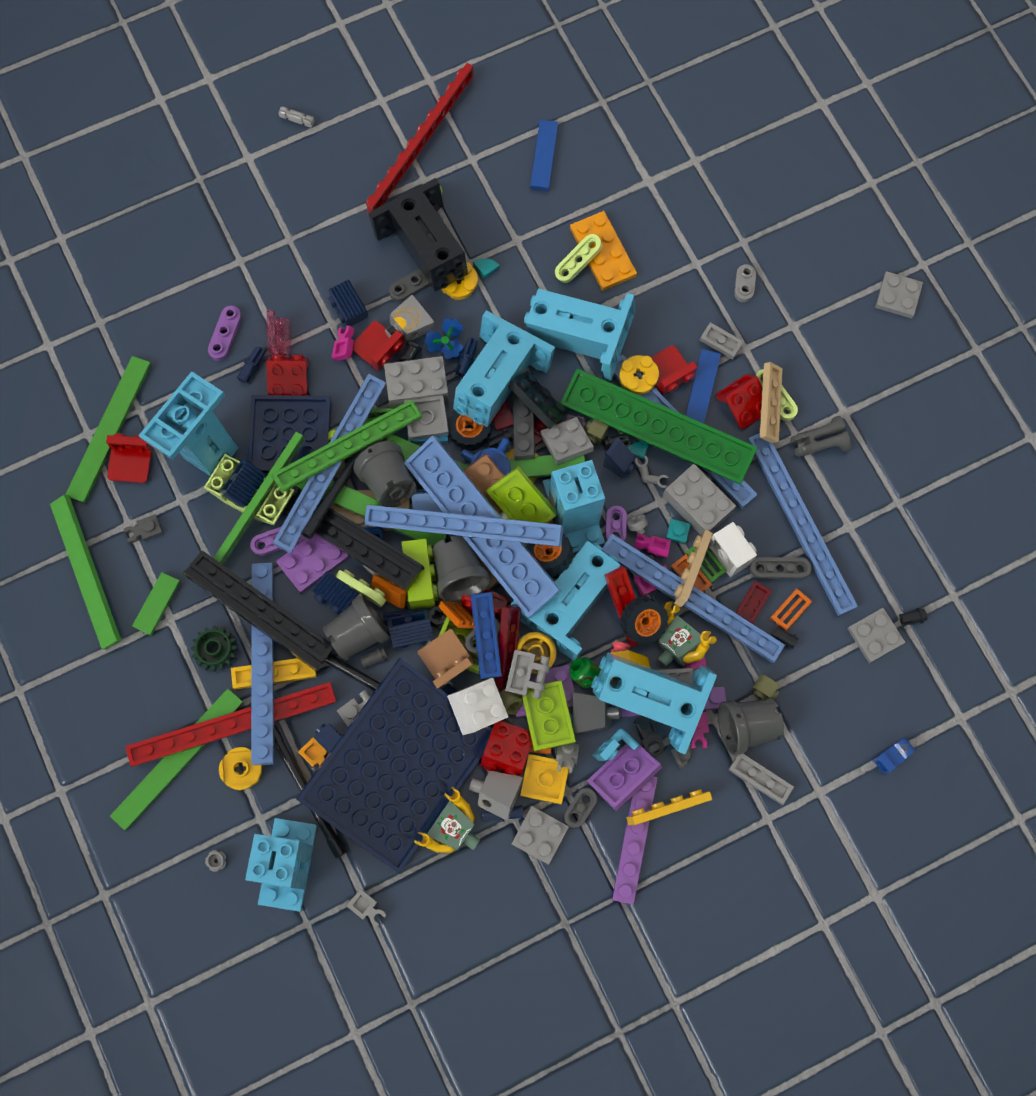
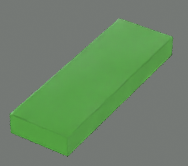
(156, 604)

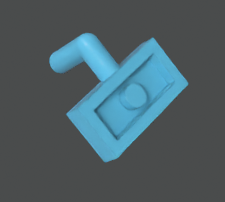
(609, 747)

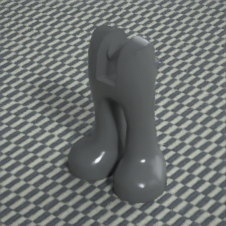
(812, 446)

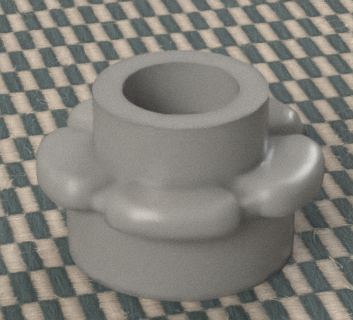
(210, 861)

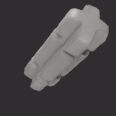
(296, 116)

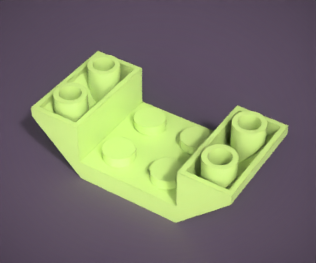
(272, 506)

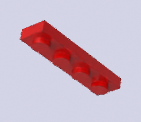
(621, 592)

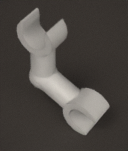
(645, 477)

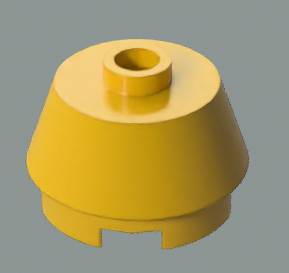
(540, 645)

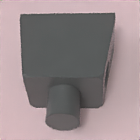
(592, 714)

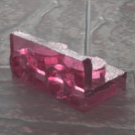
(278, 334)

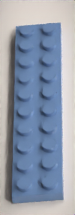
(457, 494)

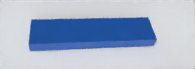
(544, 155)
(703, 385)
(485, 635)

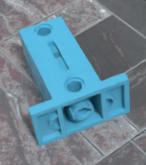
(582, 326)
(500, 362)
(190, 426)
(578, 503)
(580, 589)
(656, 695)
(282, 863)

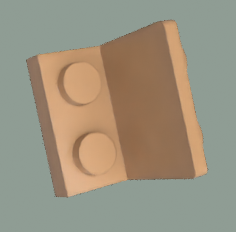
(445, 657)

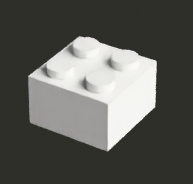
(732, 549)
(477, 706)

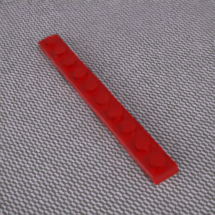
(422, 136)
(226, 726)

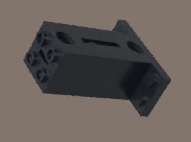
(423, 233)

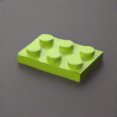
(521, 498)
(548, 717)

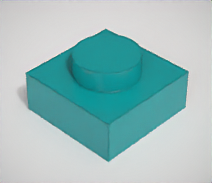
(678, 531)

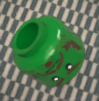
(584, 671)

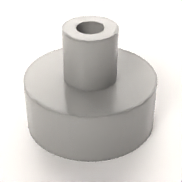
(637, 523)

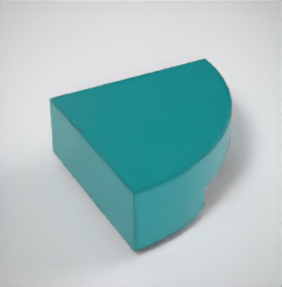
(486, 266)
(638, 449)

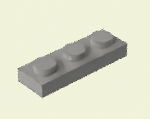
(761, 778)

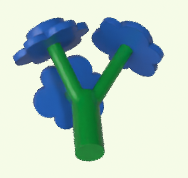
(435, 341)

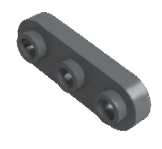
(407, 286)
(788, 565)

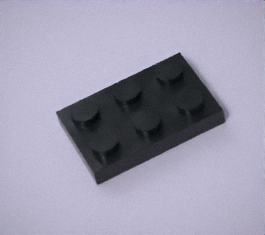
(538, 399)

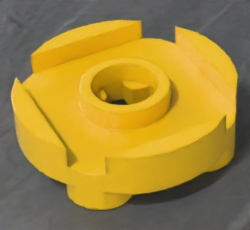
(467, 286)
(634, 384)
(233, 778)

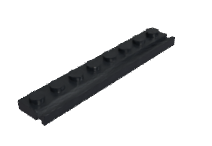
(365, 548)
(259, 610)

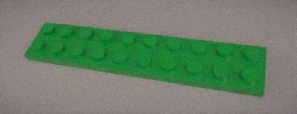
(659, 426)

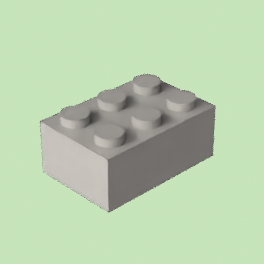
(415, 380)
(698, 500)

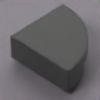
(680, 758)

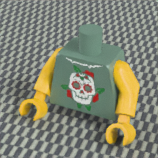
(682, 641)
(451, 827)

